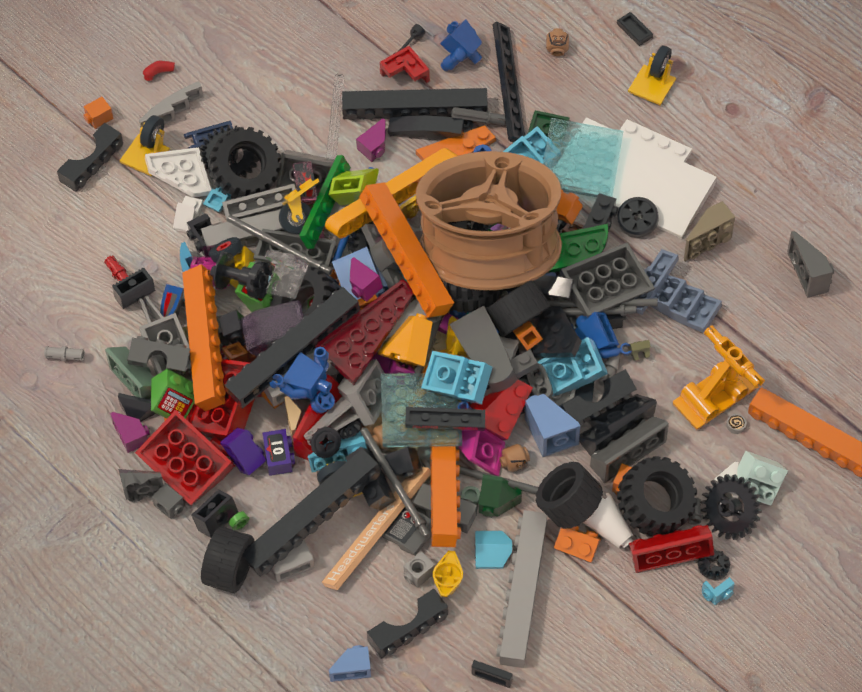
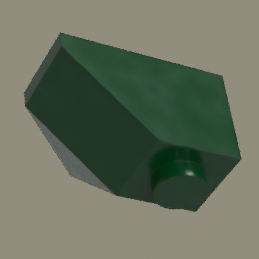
(497, 496)

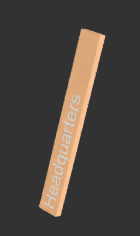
(373, 532)

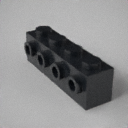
(602, 212)

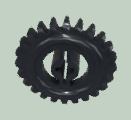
(244, 165)
(718, 506)

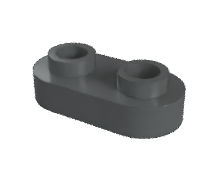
(540, 383)

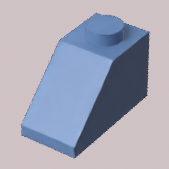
(351, 665)

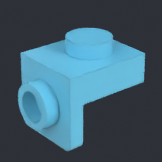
(721, 592)

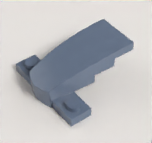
(676, 298)

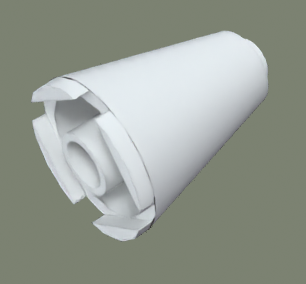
(610, 523)

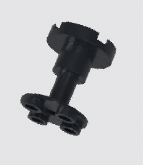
(253, 278)

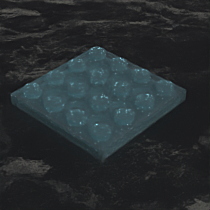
(583, 156)
(405, 391)

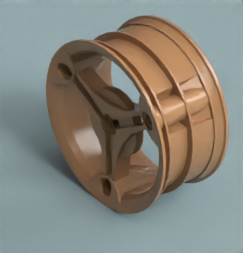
(490, 191)

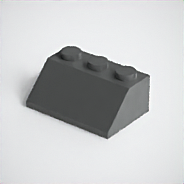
(320, 166)

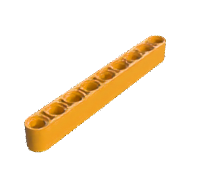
(401, 187)

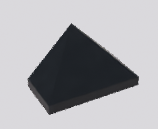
(135, 406)

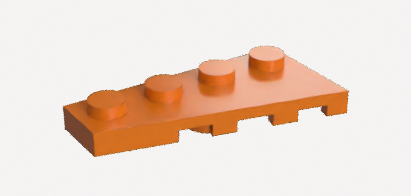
(466, 142)

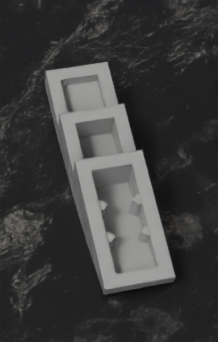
(174, 103)

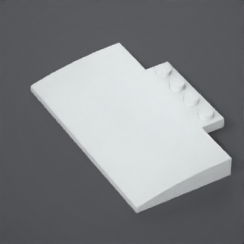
(657, 170)

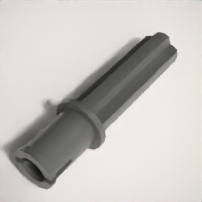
(478, 116)

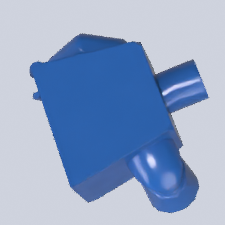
(461, 44)
(599, 329)
(305, 376)

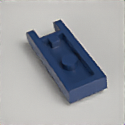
(200, 134)

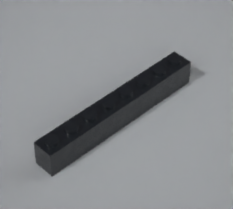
(421, 102)
(302, 338)
(311, 512)

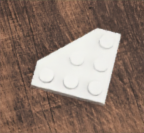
(181, 170)

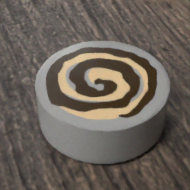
(736, 423)

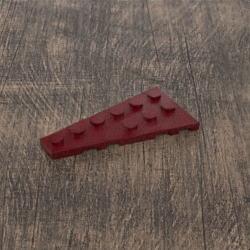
(361, 336)

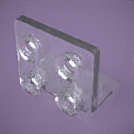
(287, 274)

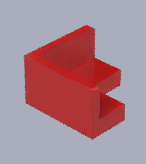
(405, 60)

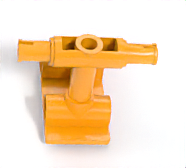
(724, 387)

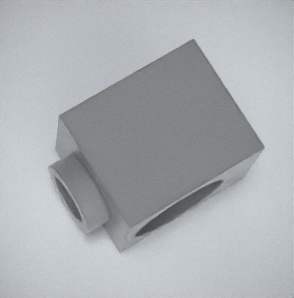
(421, 562)

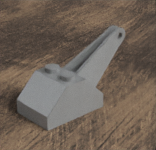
(164, 329)
(355, 401)

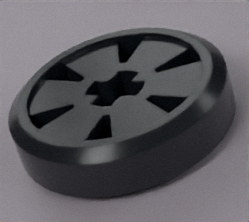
(639, 227)

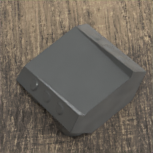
(140, 483)

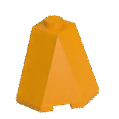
(409, 342)

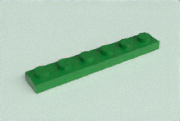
(322, 205)

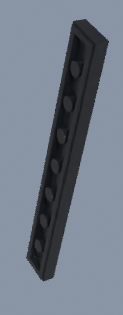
(508, 81)

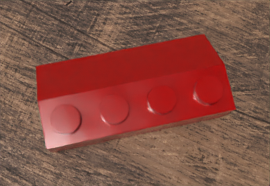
(310, 418)
(671, 548)

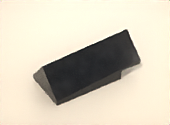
(616, 421)

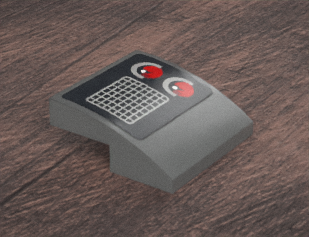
(405, 534)

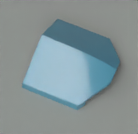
(492, 549)

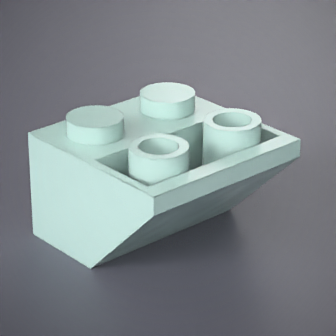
(763, 474)

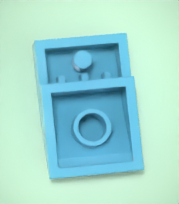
(531, 145)
(577, 371)
(457, 377)

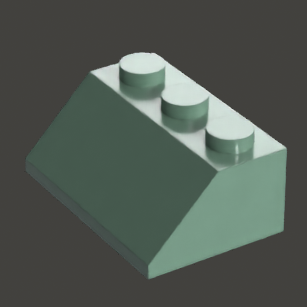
(135, 378)

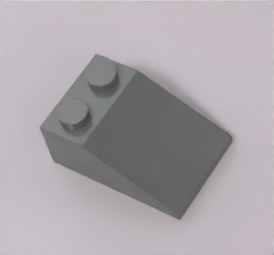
(810, 266)

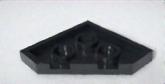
(557, 335)

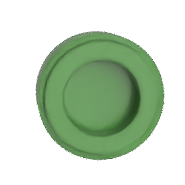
(239, 520)

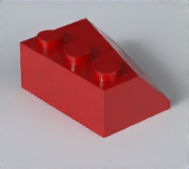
(503, 408)

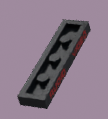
(445, 418)

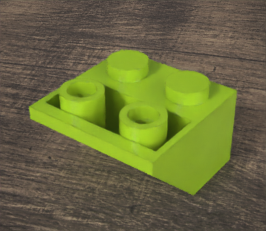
(350, 184)

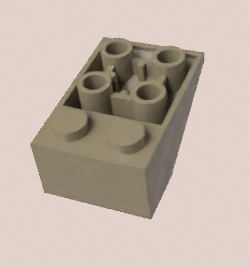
(712, 229)

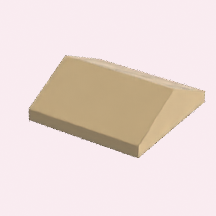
(294, 415)

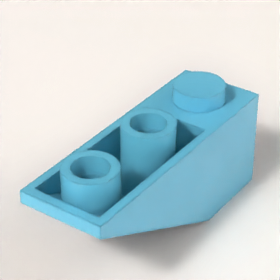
(347, 447)

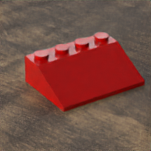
(225, 418)
(185, 458)

